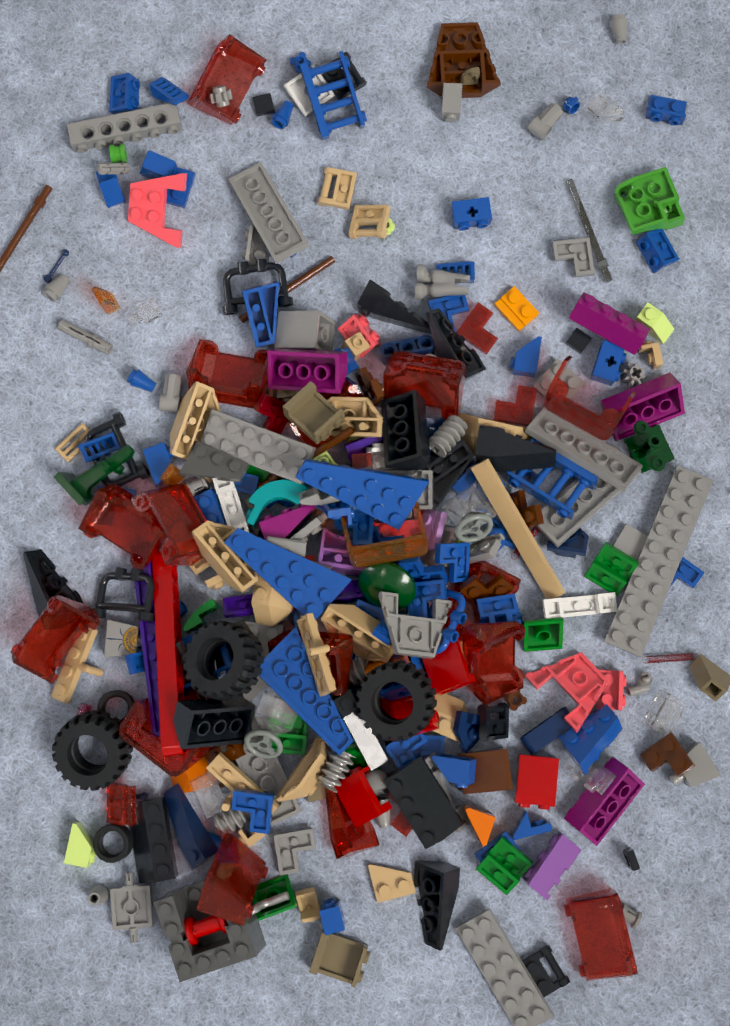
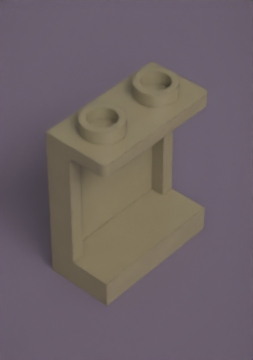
(313, 413)
(340, 958)

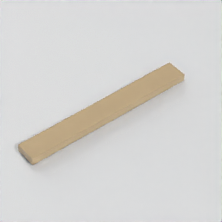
(517, 529)

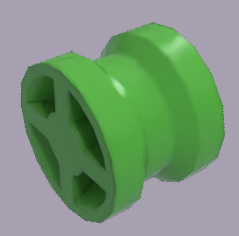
(118, 153)

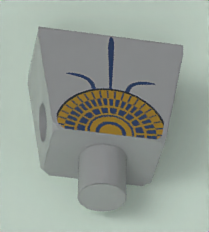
(121, 639)

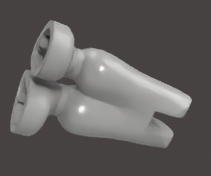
(442, 282)

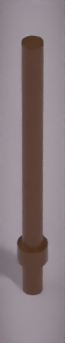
(39, 202)
(302, 279)
(319, 450)

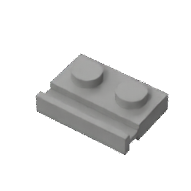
(485, 548)

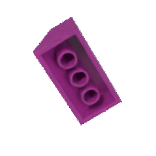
(609, 323)
(297, 367)
(654, 403)
(597, 813)

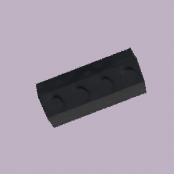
(405, 432)
(212, 722)
(423, 801)
(153, 842)

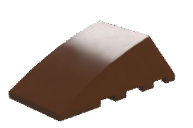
(458, 50)

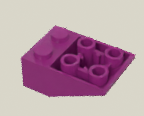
(287, 523)

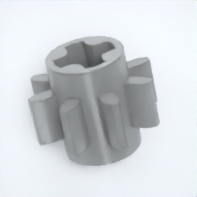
(220, 96)
(627, 374)

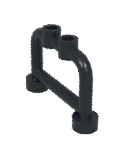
(244, 268)
(115, 424)
(122, 575)

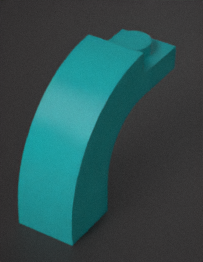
(270, 492)

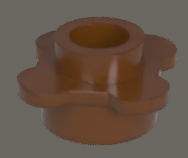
(515, 704)

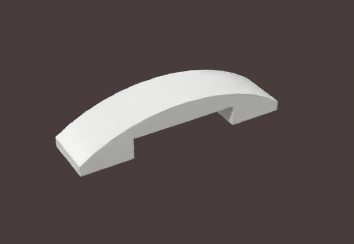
(231, 504)
(579, 605)

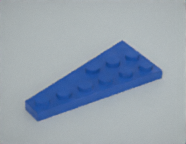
(368, 490)
(297, 579)
(292, 679)

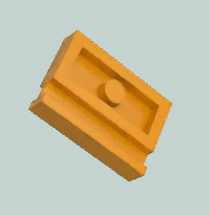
(516, 309)

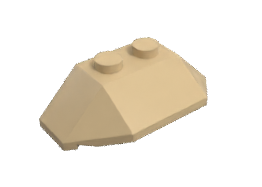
(360, 415)
(192, 419)
(473, 423)
(229, 566)
(268, 604)
(354, 621)
(446, 708)
(304, 776)

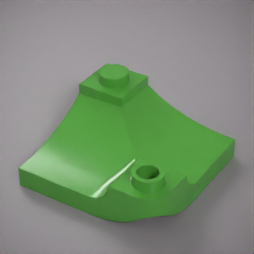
(649, 202)

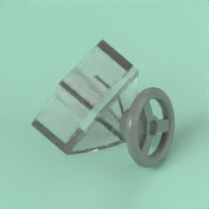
(469, 512)
(273, 719)

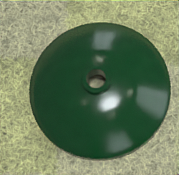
(387, 578)

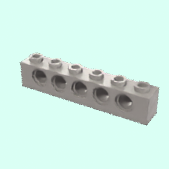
(116, 122)

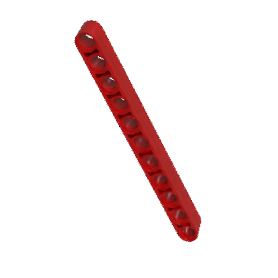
(168, 657)

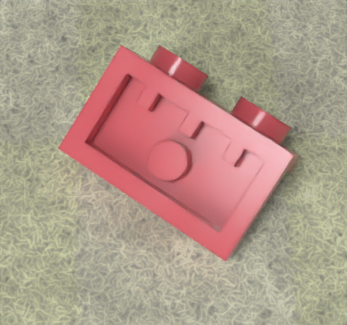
(356, 324)
(613, 692)

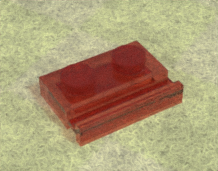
(121, 804)

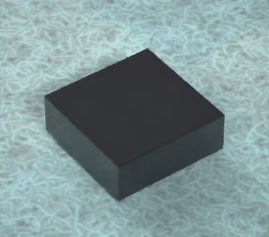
(263, 104)
(578, 340)
(631, 859)

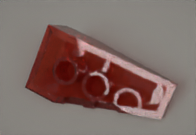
(343, 835)

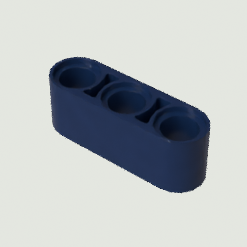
(415, 344)
(546, 731)

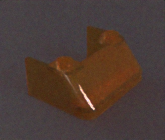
(388, 551)

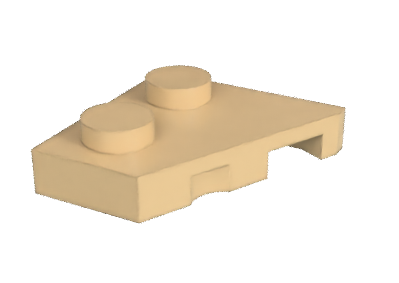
(390, 883)

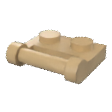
(343, 189)
(369, 215)

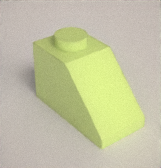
(656, 321)
(80, 847)

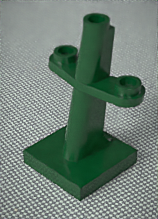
(649, 447)
(80, 487)

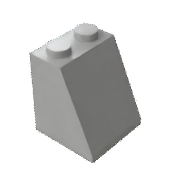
(304, 330)

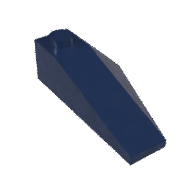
(191, 834)

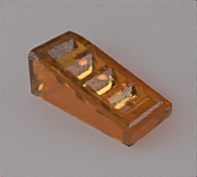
(106, 300)
(171, 476)

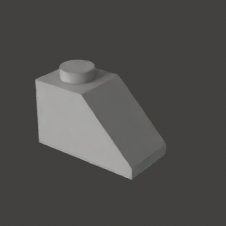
(451, 102)

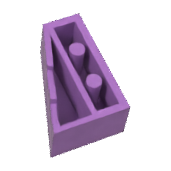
(334, 553)
(551, 864)

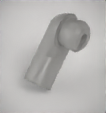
(642, 686)

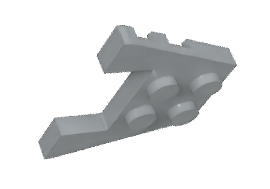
(414, 634)

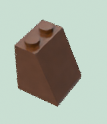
(491, 771)

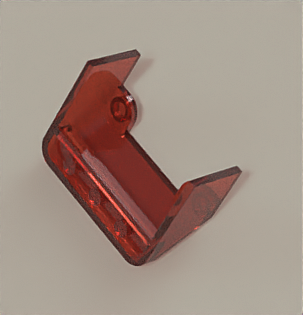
(598, 426)

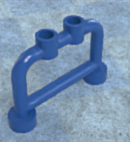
(456, 617)

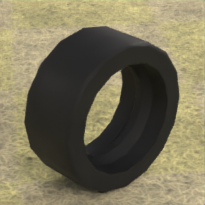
(115, 693)
(99, 847)

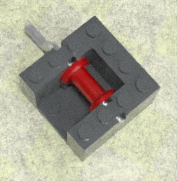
(205, 941)

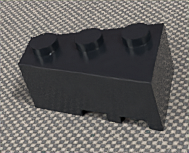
(449, 469)

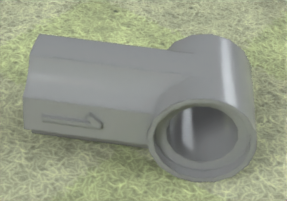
(543, 124)
(171, 398)

